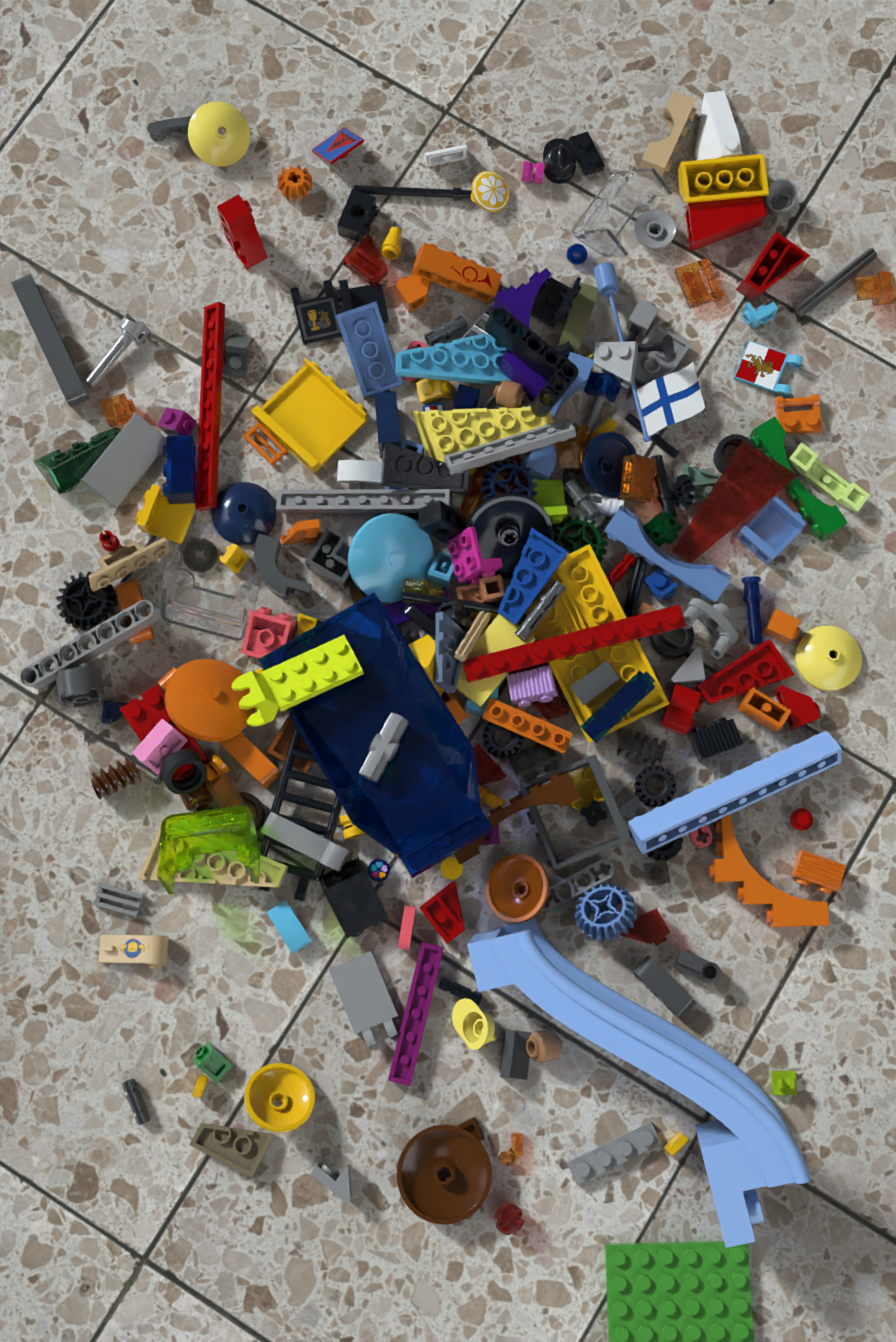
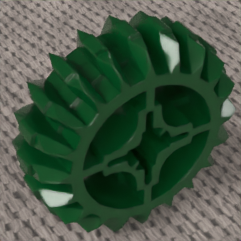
(583, 526)

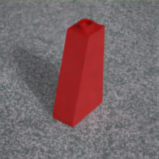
(721, 219)

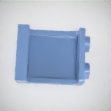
(771, 530)

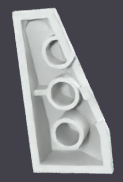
(717, 129)

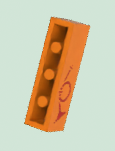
(456, 273)

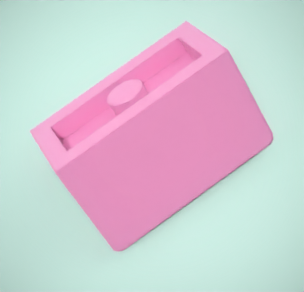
(159, 745)

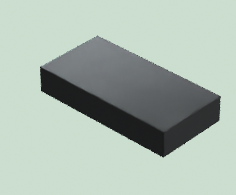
(595, 682)

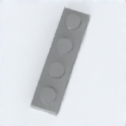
(613, 1152)

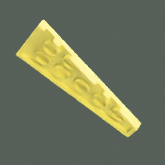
(466, 428)

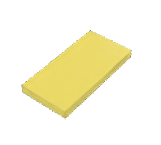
(495, 638)

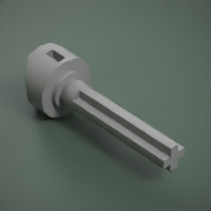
(131, 332)

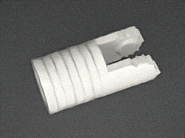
(607, 505)

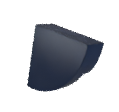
(111, 712)

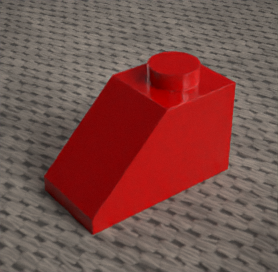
(802, 707)

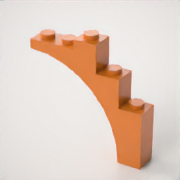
(754, 890)

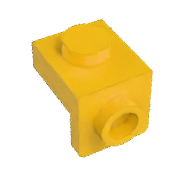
(433, 389)

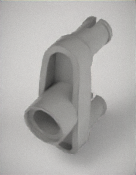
(714, 619)

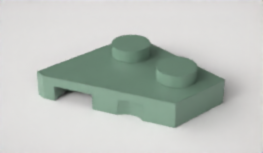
(702, 480)

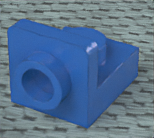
(660, 585)

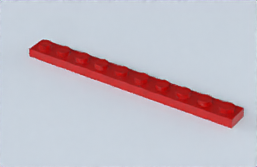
(210, 407)
(574, 643)

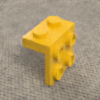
(162, 518)

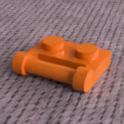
(799, 421)

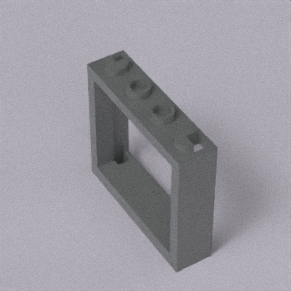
(542, 834)

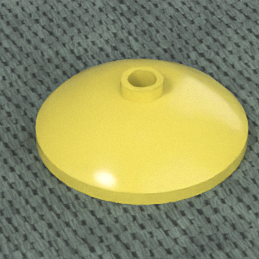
(209, 144)
(816, 664)

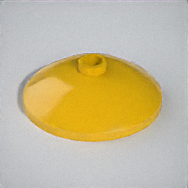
(281, 1084)

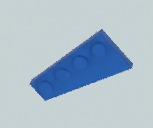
(535, 569)

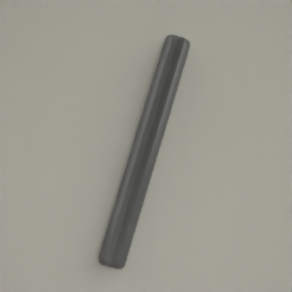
(835, 282)

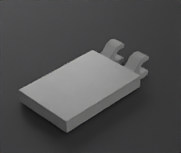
(654, 363)
(364, 996)

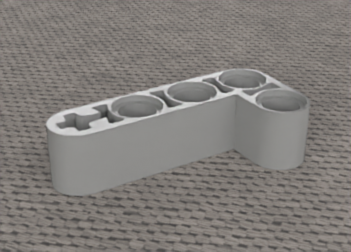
(305, 841)

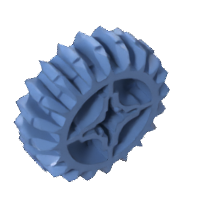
(607, 921)

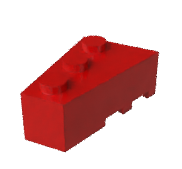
(241, 231)

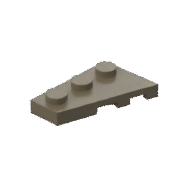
(233, 1146)

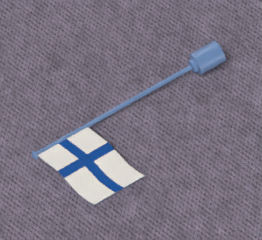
(665, 398)

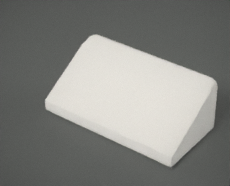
(445, 155)

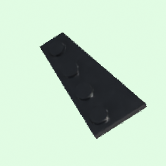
(417, 471)

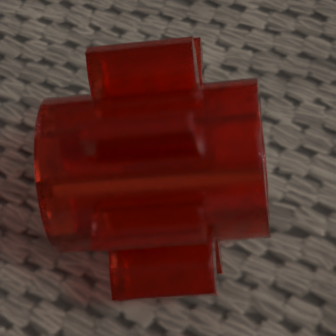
(509, 1219)

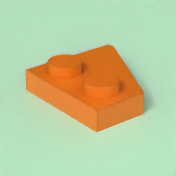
(303, 531)

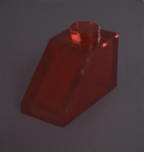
(648, 929)

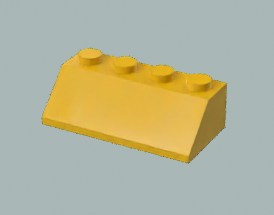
(722, 178)

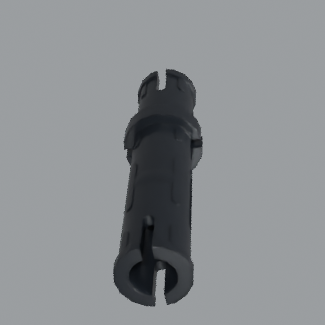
(665, 496)

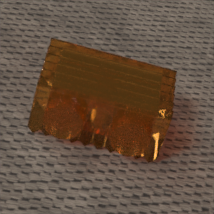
(638, 479)

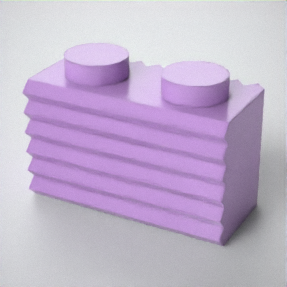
(532, 686)

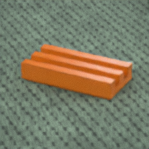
(277, 456)

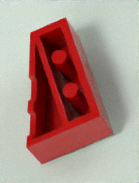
(772, 264)

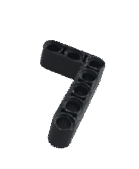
(537, 354)

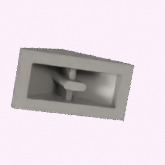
(691, 671)

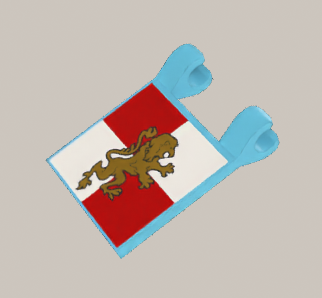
(763, 367)

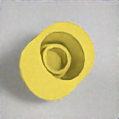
(473, 1024)

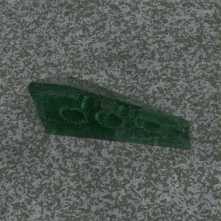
(67, 468)

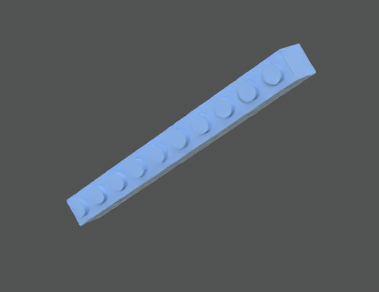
(734, 792)

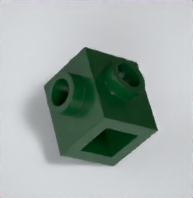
(663, 528)

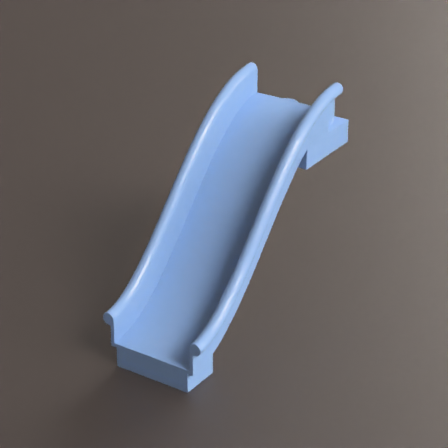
(740, 1150)

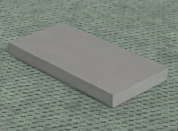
(125, 460)

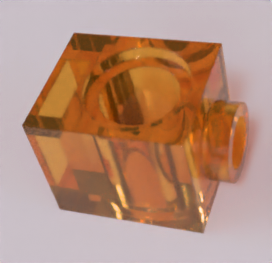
(118, 409)

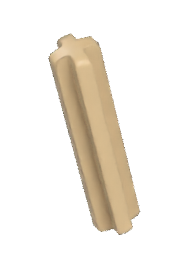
(472, 636)

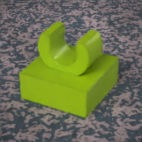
(783, 1082)

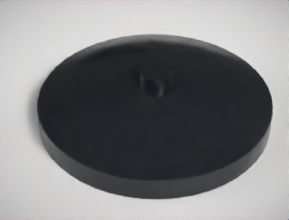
(505, 526)

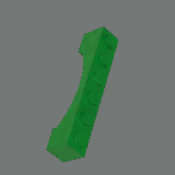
(822, 518)

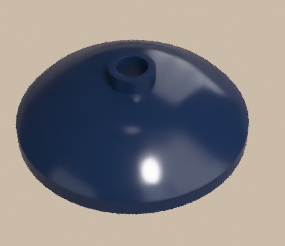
(606, 450)
(244, 527)

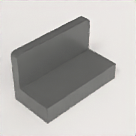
(514, 1055)

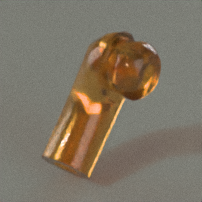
(515, 1152)

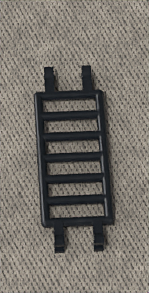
(281, 795)

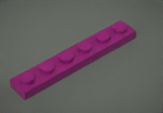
(415, 1014)

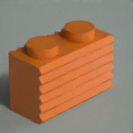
(764, 710)
(818, 871)

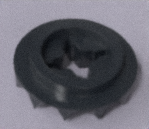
(684, 492)

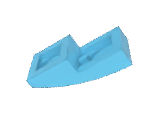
(289, 926)

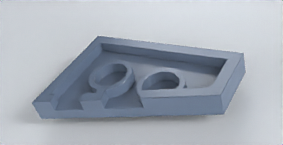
(447, 640)

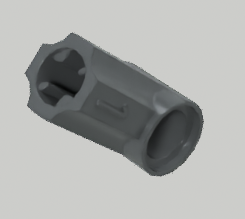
(695, 966)

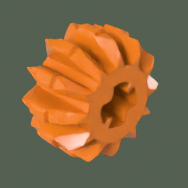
(287, 184)

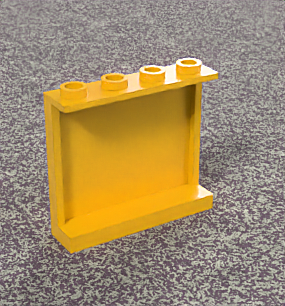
(311, 416)

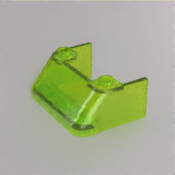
(204, 833)

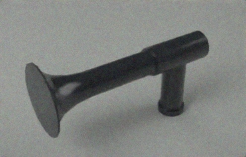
(665, 346)

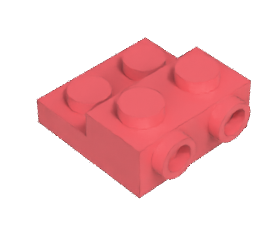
(267, 632)

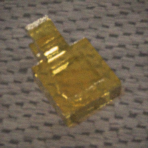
(421, 586)

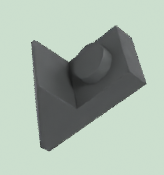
(238, 356)

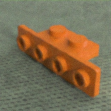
(526, 725)

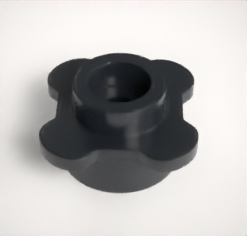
(587, 812)

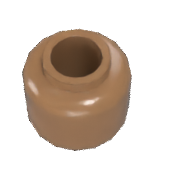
(509, 394)
(544, 1046)

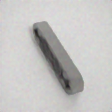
(576, 889)

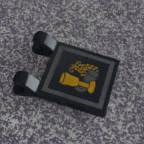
(317, 316)

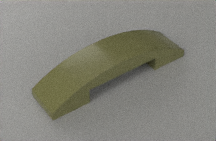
(579, 317)

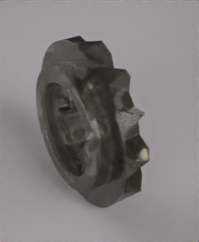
(200, 564)

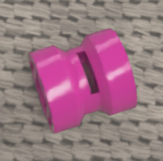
(527, 174)

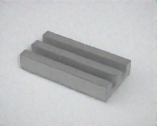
(100, 894)

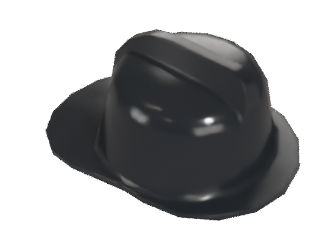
(559, 161)

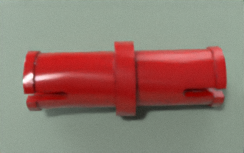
(109, 541)

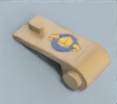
(134, 949)

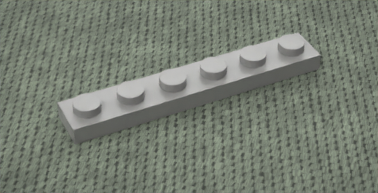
(509, 446)

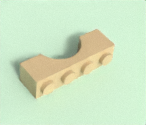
(676, 114)

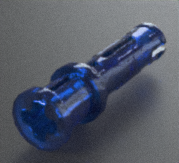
(752, 599)

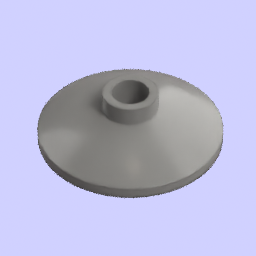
(654, 221)

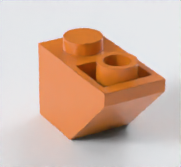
(413, 291)

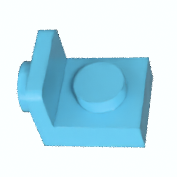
(760, 315)

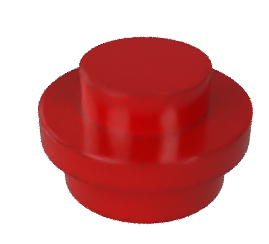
(801, 819)

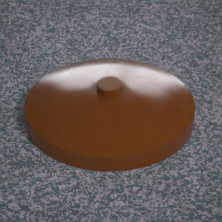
(444, 1174)

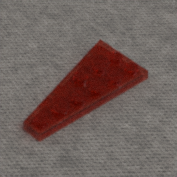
(739, 491)

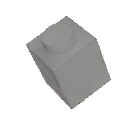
(643, 317)

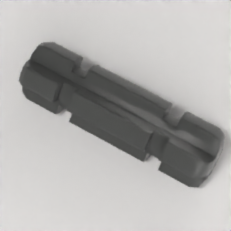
(136, 1101)

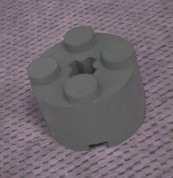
(80, 685)

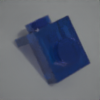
(603, 385)

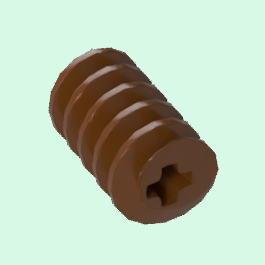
(114, 777)

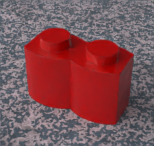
(680, 711)

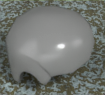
(781, 196)

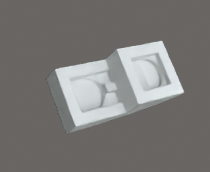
(359, 472)

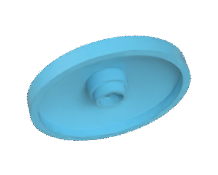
(388, 553)

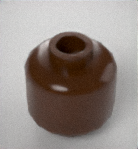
(197, 800)

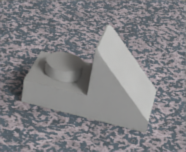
(340, 1186)

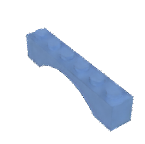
(544, 459)
(706, 579)

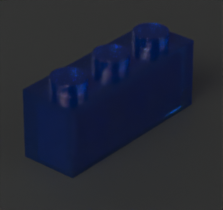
(180, 469)

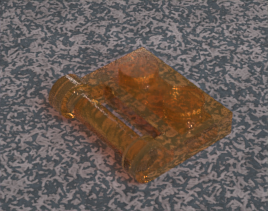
(693, 285)

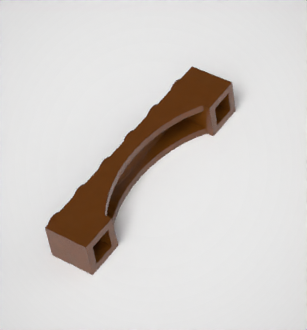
(558, 791)

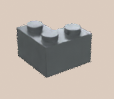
(326, 558)

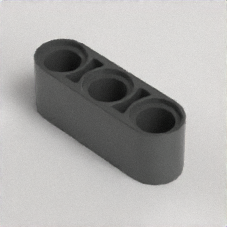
(664, 987)

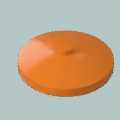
(203, 701)

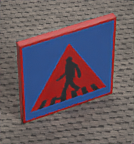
(338, 146)

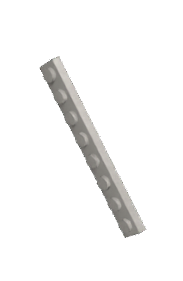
(359, 500)

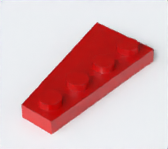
(753, 670)

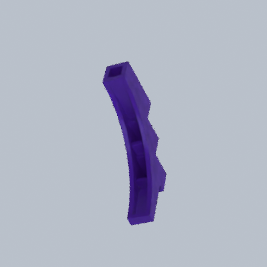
(519, 304)

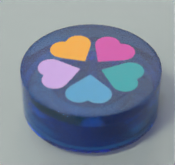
(378, 870)

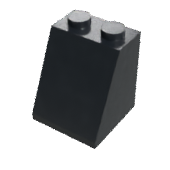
(353, 898)

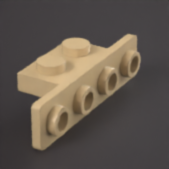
(126, 560)

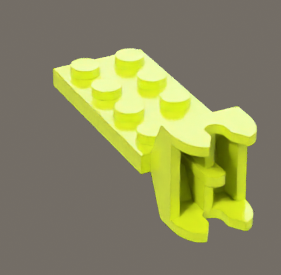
(297, 680)

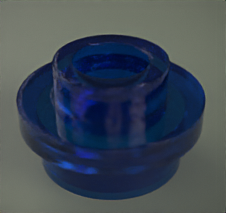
(579, 249)

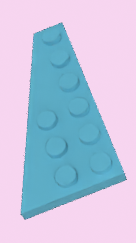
(462, 360)

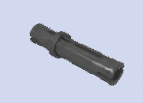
(546, 603)

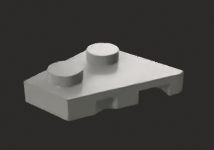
(617, 358)

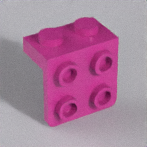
(468, 560)

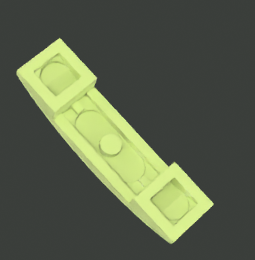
(826, 480)

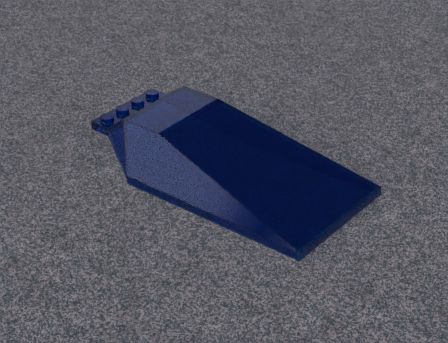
(430, 789)

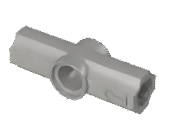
(384, 747)

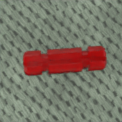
(621, 569)

